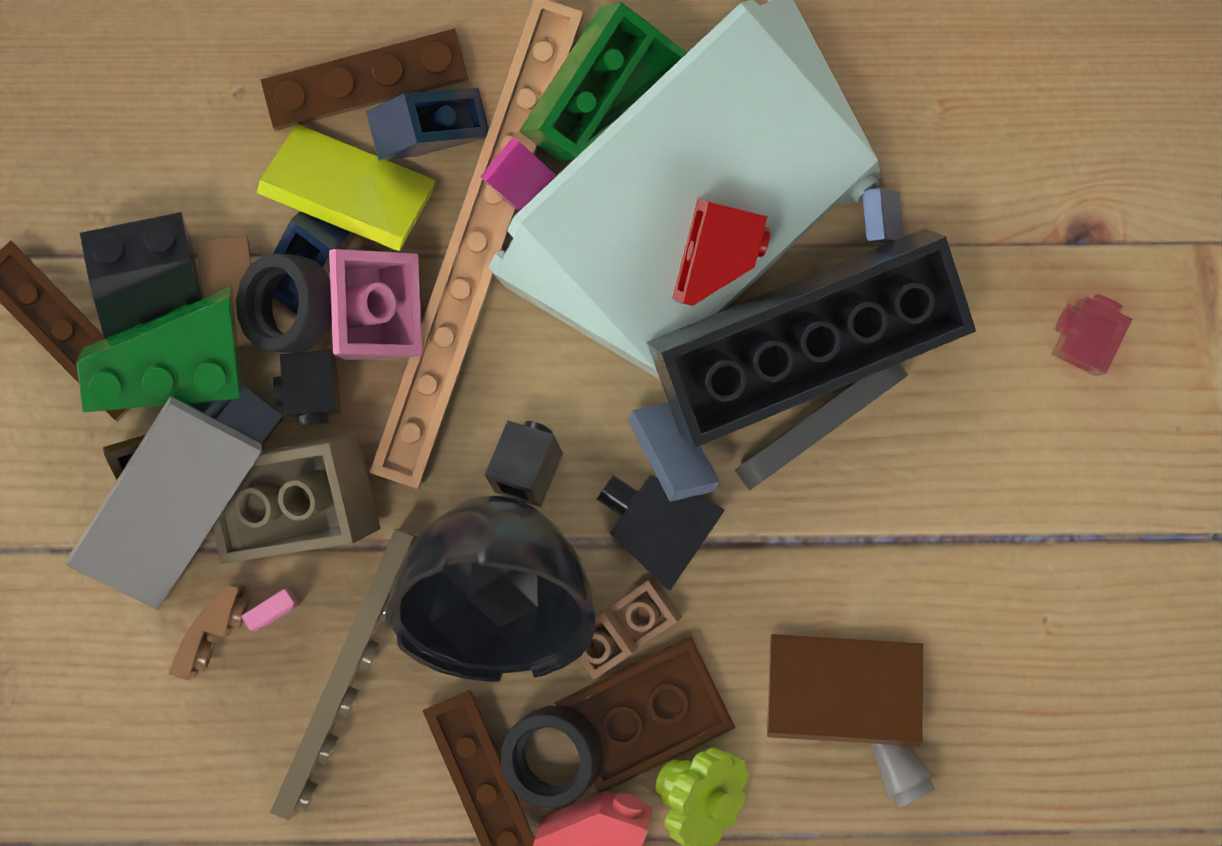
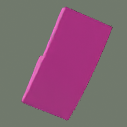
(517, 175)

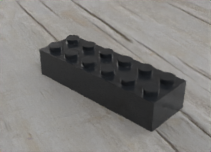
(811, 336)

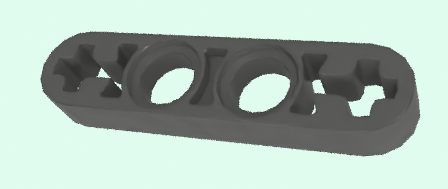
(818, 425)

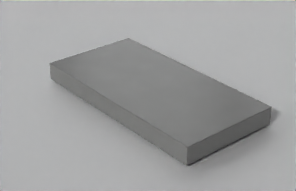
(164, 503)

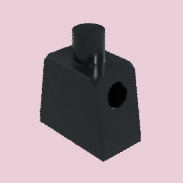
(658, 531)

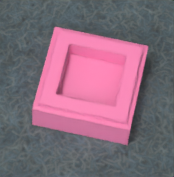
(271, 609)

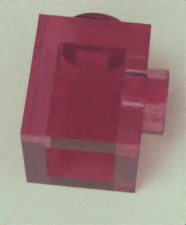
(1091, 333)

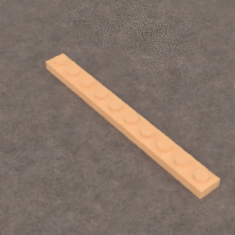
(465, 270)

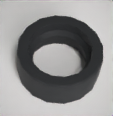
(256, 297)
(525, 782)

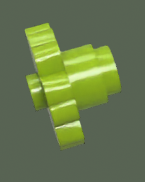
(702, 796)

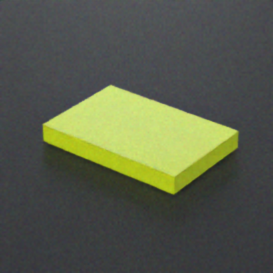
(346, 187)

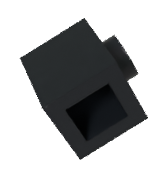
(308, 386)
(524, 462)

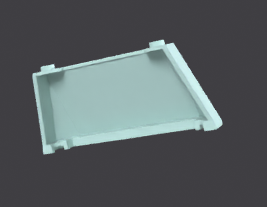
(732, 123)

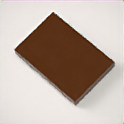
(845, 690)
(651, 712)

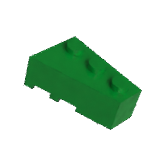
(599, 80)
(178, 355)

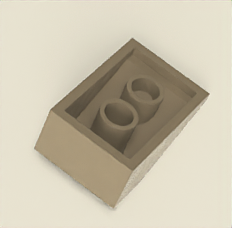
(299, 501)

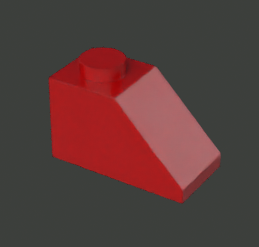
(719, 249)

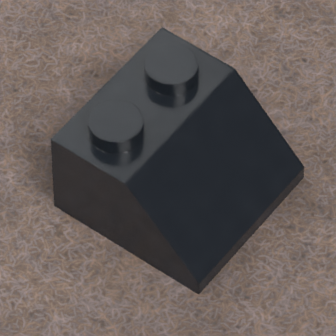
(140, 271)

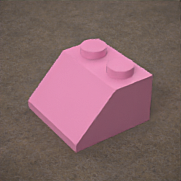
(375, 305)

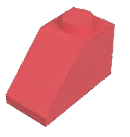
(597, 821)

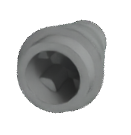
(902, 773)

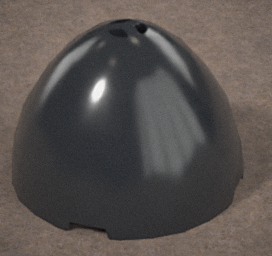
(492, 594)

